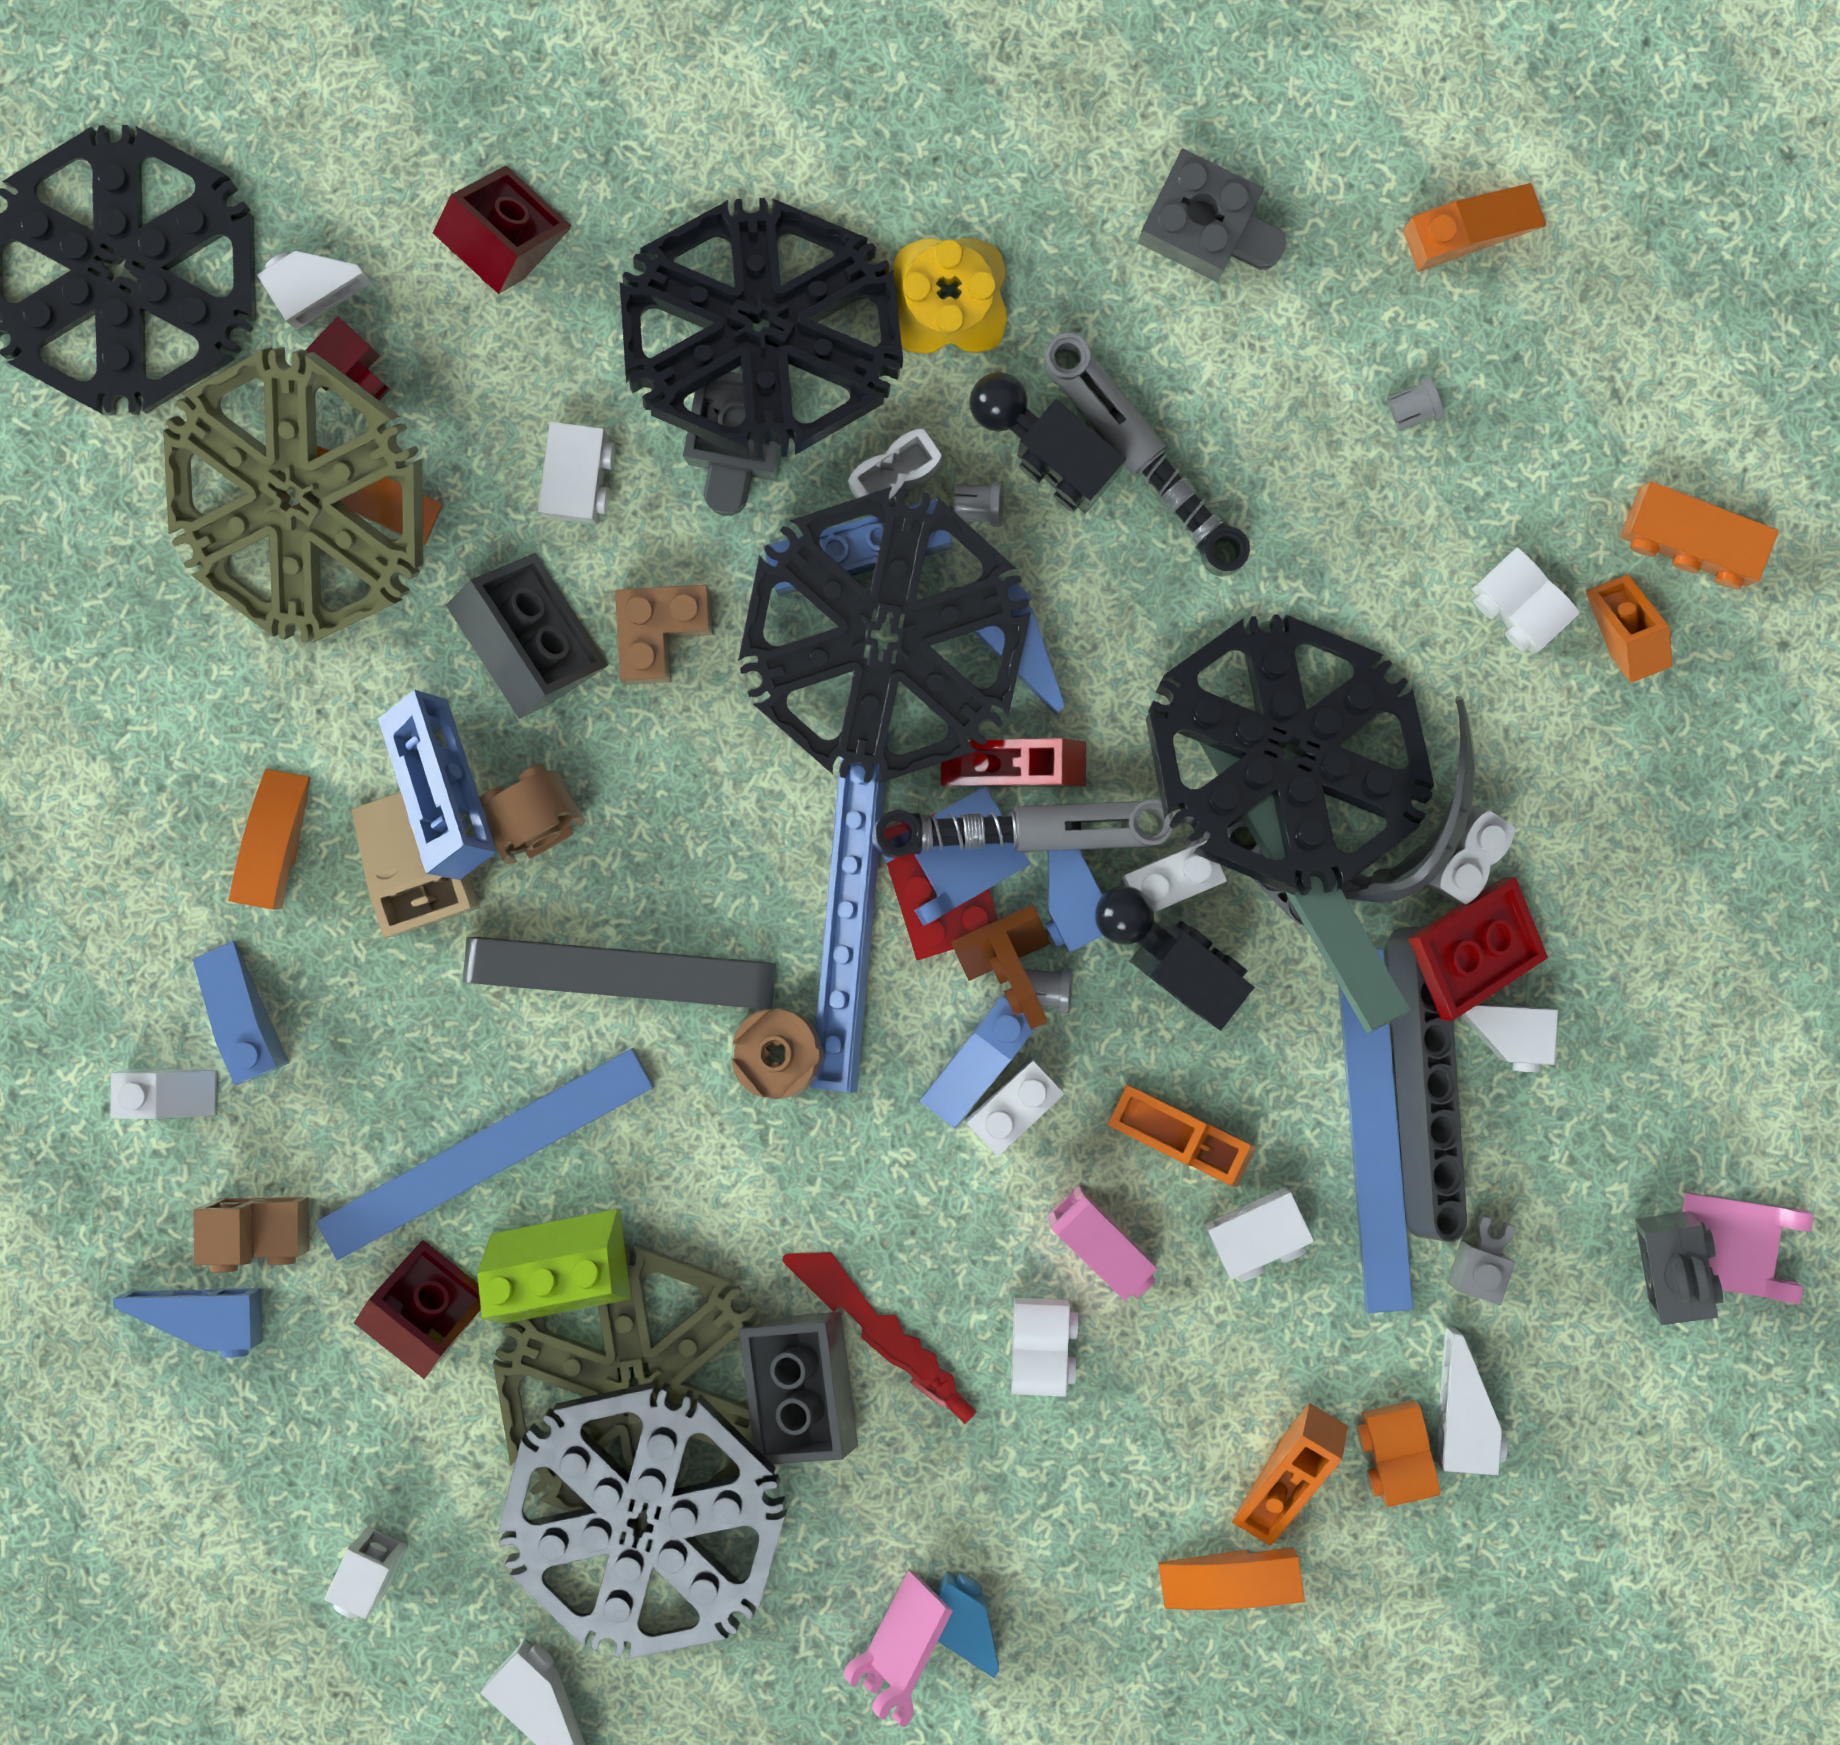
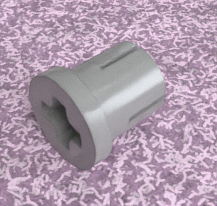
(1416, 405)
(980, 502)
(1053, 988)

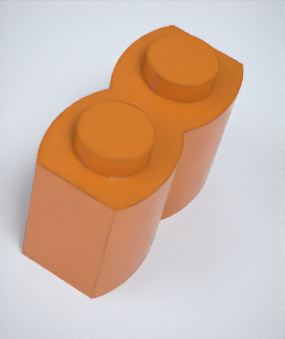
(1399, 1454)

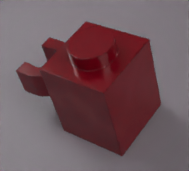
(349, 355)

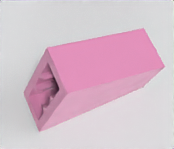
(1102, 1244)

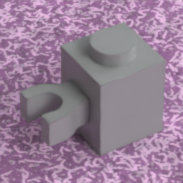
(1482, 1268)

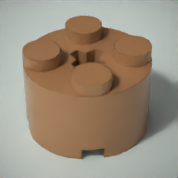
(530, 813)

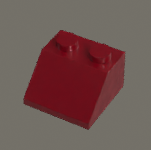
(500, 228)
(421, 1309)

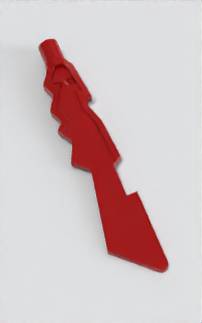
(882, 1332)

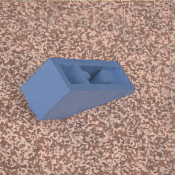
(1035, 665)
(1071, 900)
(238, 1015)
(977, 1063)
(205, 1318)

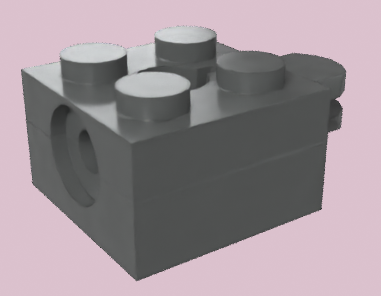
(1208, 218)
(728, 471)
(1678, 1268)

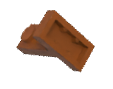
(999, 949)

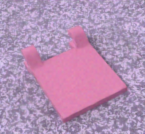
(1748, 1243)
(901, 1648)

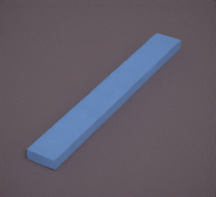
(848, 928)
(485, 1154)
(1376, 1163)

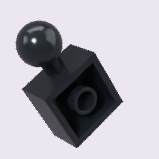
(1050, 447)
(1174, 956)

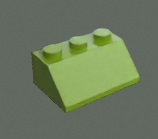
(554, 1268)

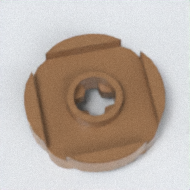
(802, 1054)

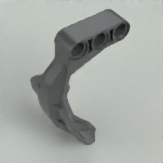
(1420, 865)

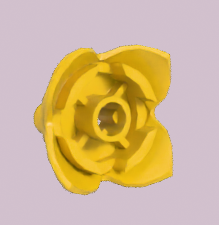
(971, 321)

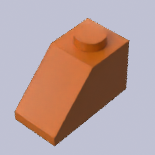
(1631, 628)

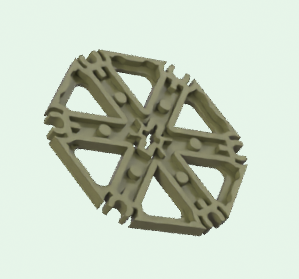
(320, 484)
(627, 1345)

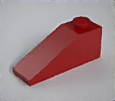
(1019, 764)

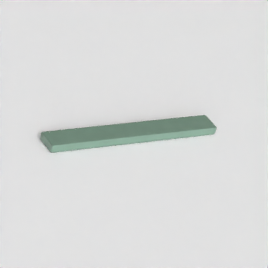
(1330, 924)

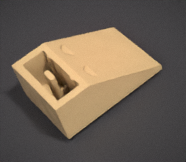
(396, 878)

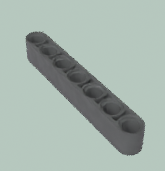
(619, 972)
(1426, 1103)

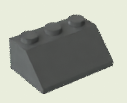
(526, 634)
(799, 1388)

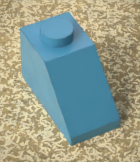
(969, 1626)

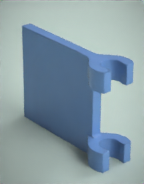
(964, 873)

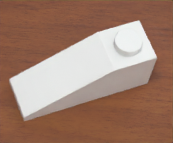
(1467, 1425)
(533, 1697)

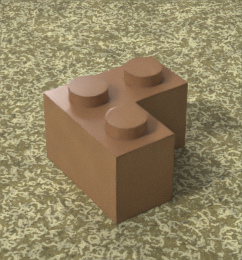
(647, 622)
(240, 1229)

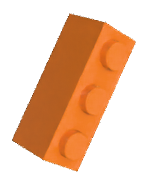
(1698, 536)

